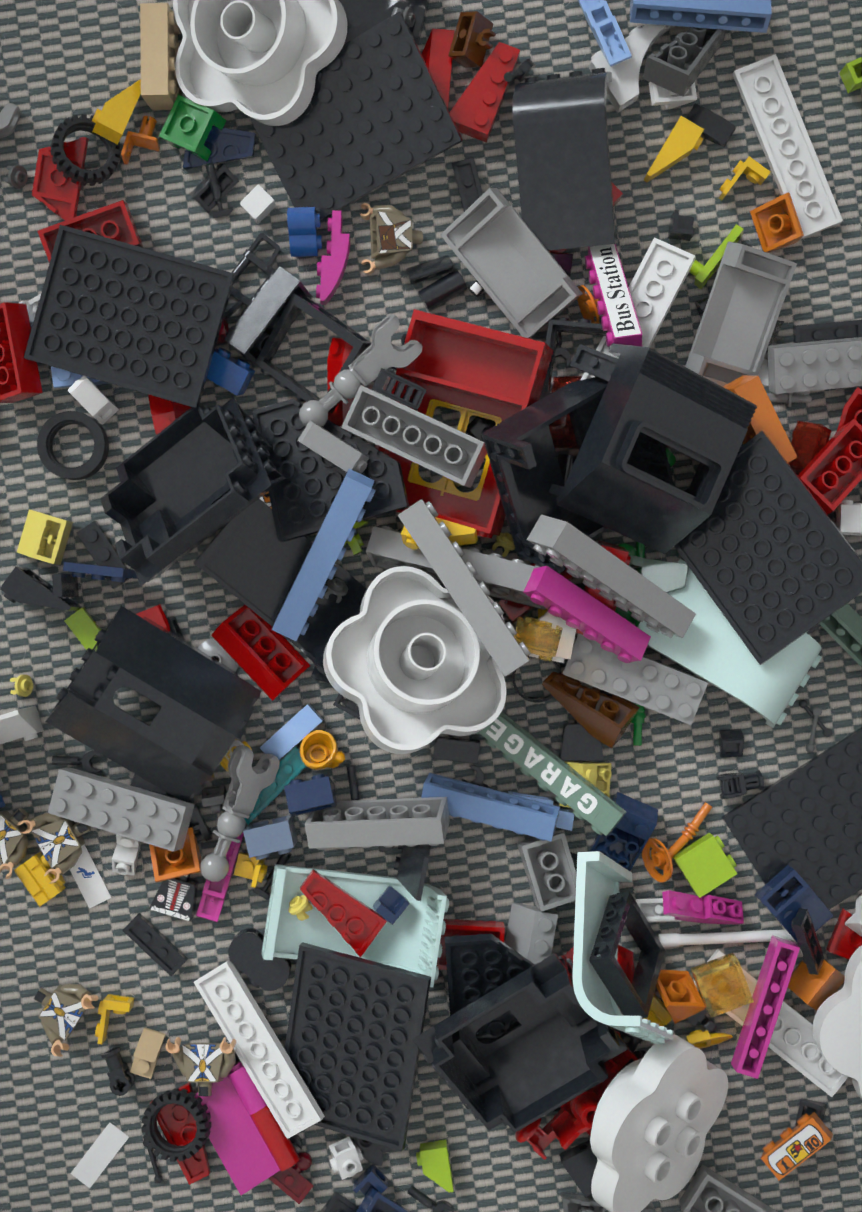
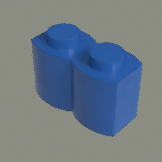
(303, 231)

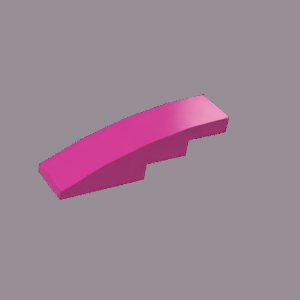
(215, 892)

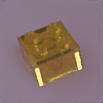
(722, 985)

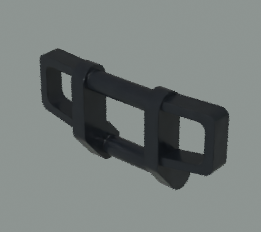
(249, 258)

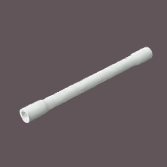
(677, 939)

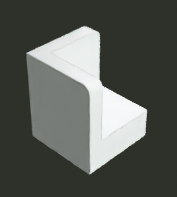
(258, 203)

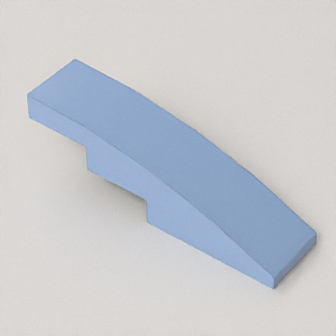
(605, 30)

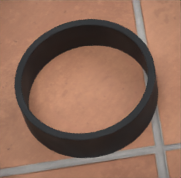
(533, 700)

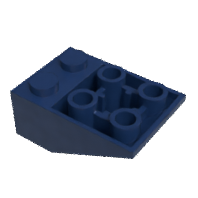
(630, 834)
(787, 894)

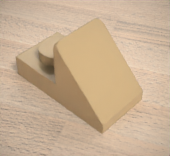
(147, 1053)

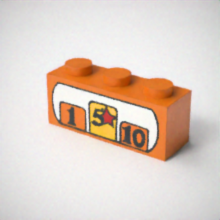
(796, 1145)

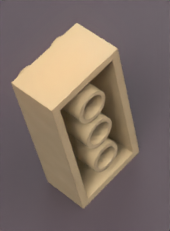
(158, 55)

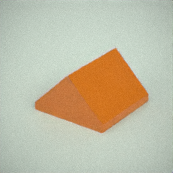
(777, 223)
(178, 863)
(815, 988)
(679, 994)

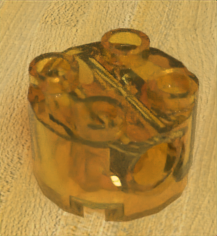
(539, 637)

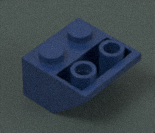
(310, 795)

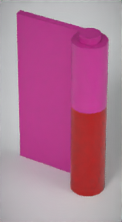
(246, 1131)

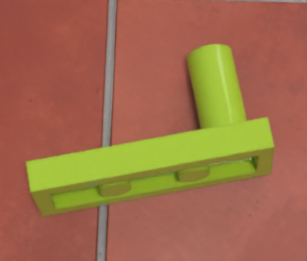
(704, 273)
(83, 627)

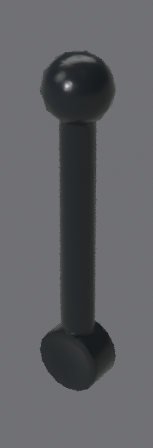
(826, 731)
(158, 1178)

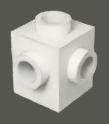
(345, 1158)

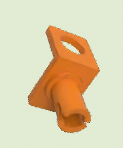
(142, 139)

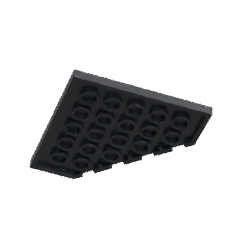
(312, 481)
(477, 967)

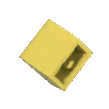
(44, 537)
(595, 772)

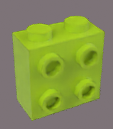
(705, 864)

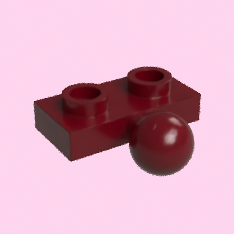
(292, 1181)

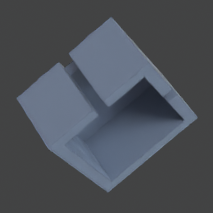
(267, 838)

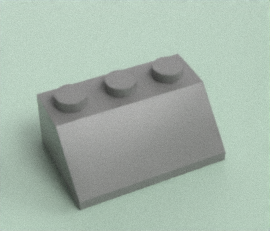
(549, 871)
(531, 931)

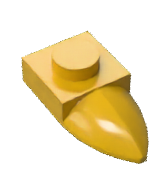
(704, 1039)

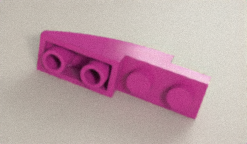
(333, 267)
(702, 910)

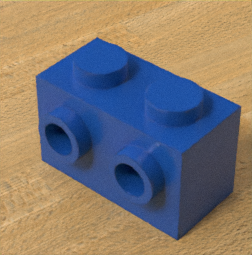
(230, 373)

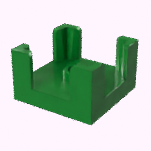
(190, 126)

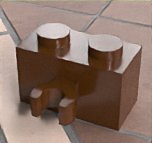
(471, 39)

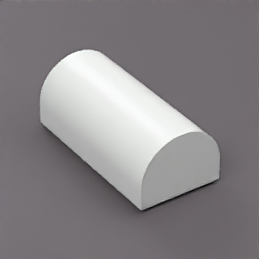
(653, 910)

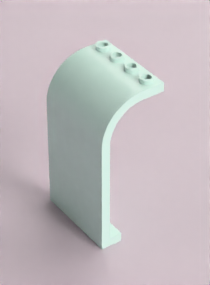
(721, 657)
(595, 882)
(407, 944)

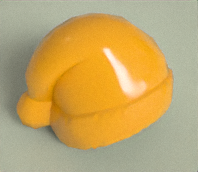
(312, 748)

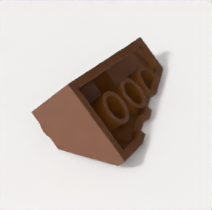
(599, 713)

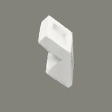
(92, 399)
(125, 855)

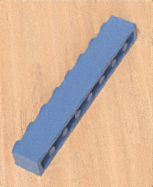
(323, 554)

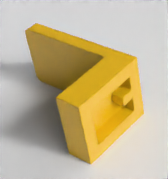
(752, 169)
(250, 868)
(119, 1005)

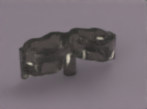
(773, 341)

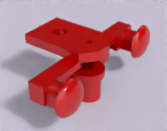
(575, 1115)

